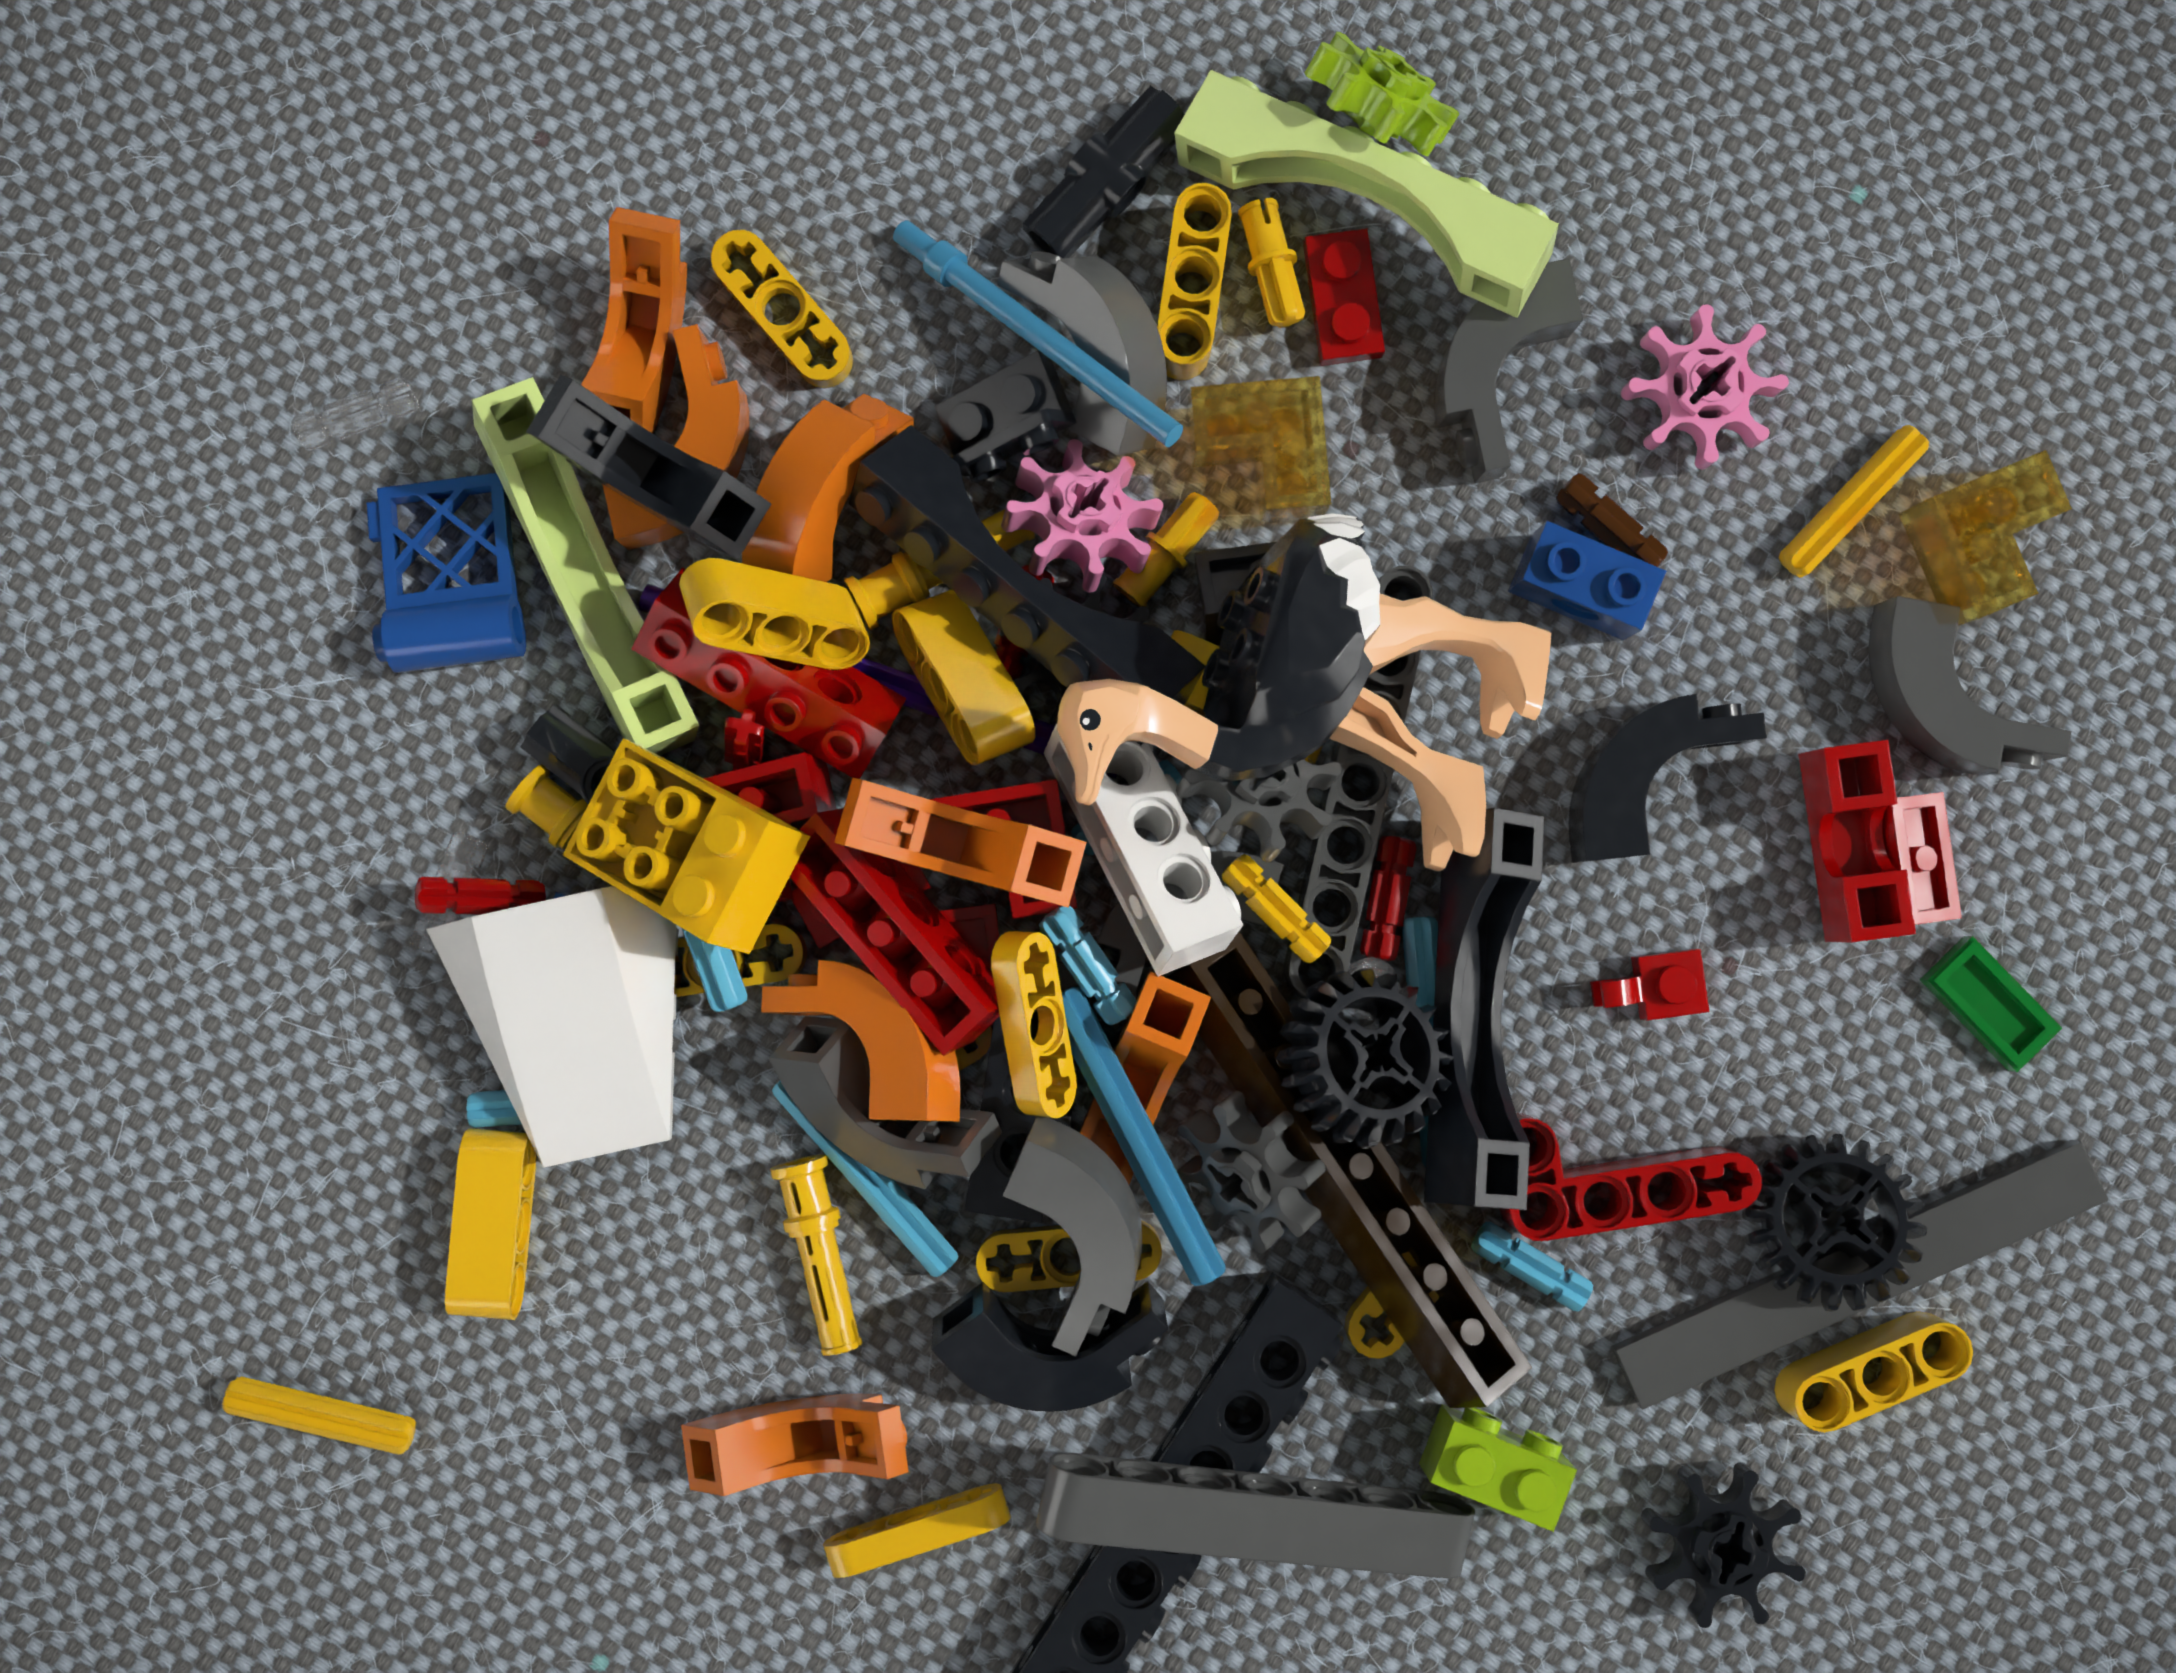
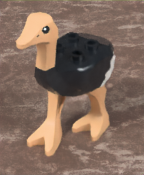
(1295, 675)

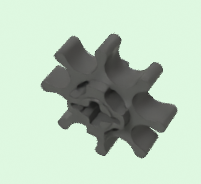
(1275, 801)
(1250, 1171)

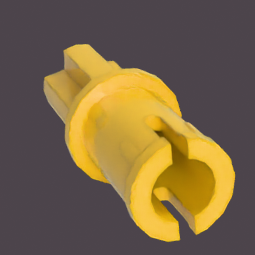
(1272, 262)
(1169, 548)

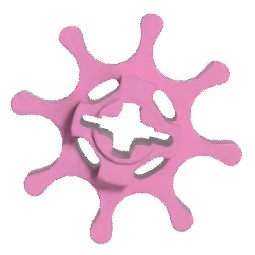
(1726, 401)
(1082, 515)

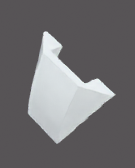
(573, 1016)

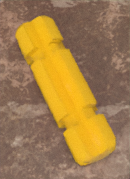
(1276, 908)

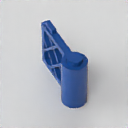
(446, 623)

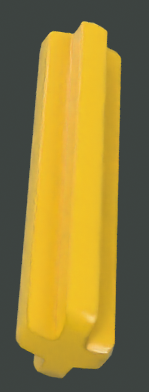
(1853, 501)
(319, 1415)

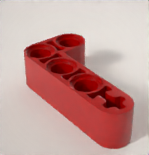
(1628, 1188)

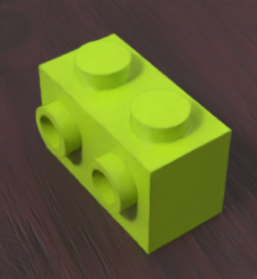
(1498, 1467)

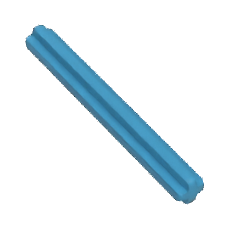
(1140, 1142)

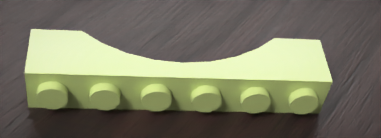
(1255, 139)
(574, 558)

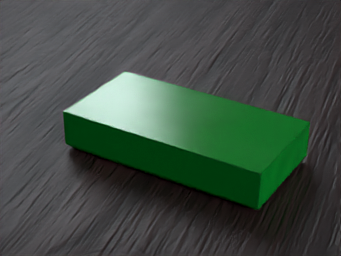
(1990, 1003)

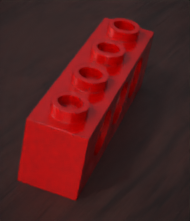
(821, 710)
(898, 935)

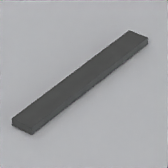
(1765, 1319)

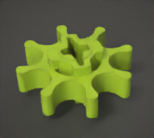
(1381, 93)

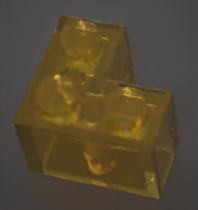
(1275, 427)
(1969, 540)

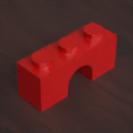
(1845, 807)

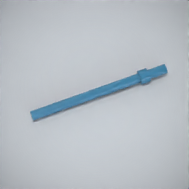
(951, 267)

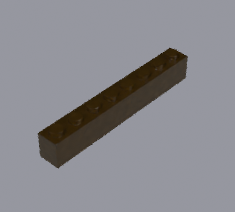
(1359, 1193)

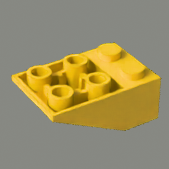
(686, 848)

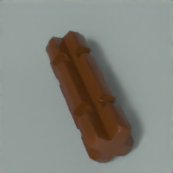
(1609, 521)

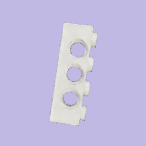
(1168, 928)

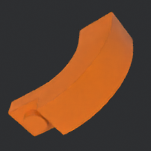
(643, 310)
(713, 433)
(812, 482)
(960, 842)
(1151, 1052)
(906, 1068)
(795, 1439)

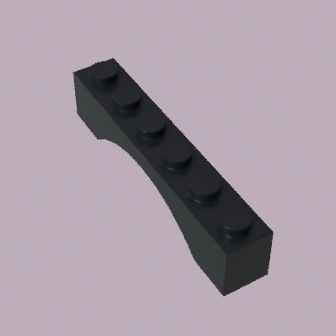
(922, 505)
(1475, 1138)

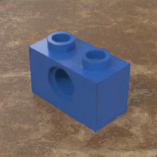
(1587, 581)

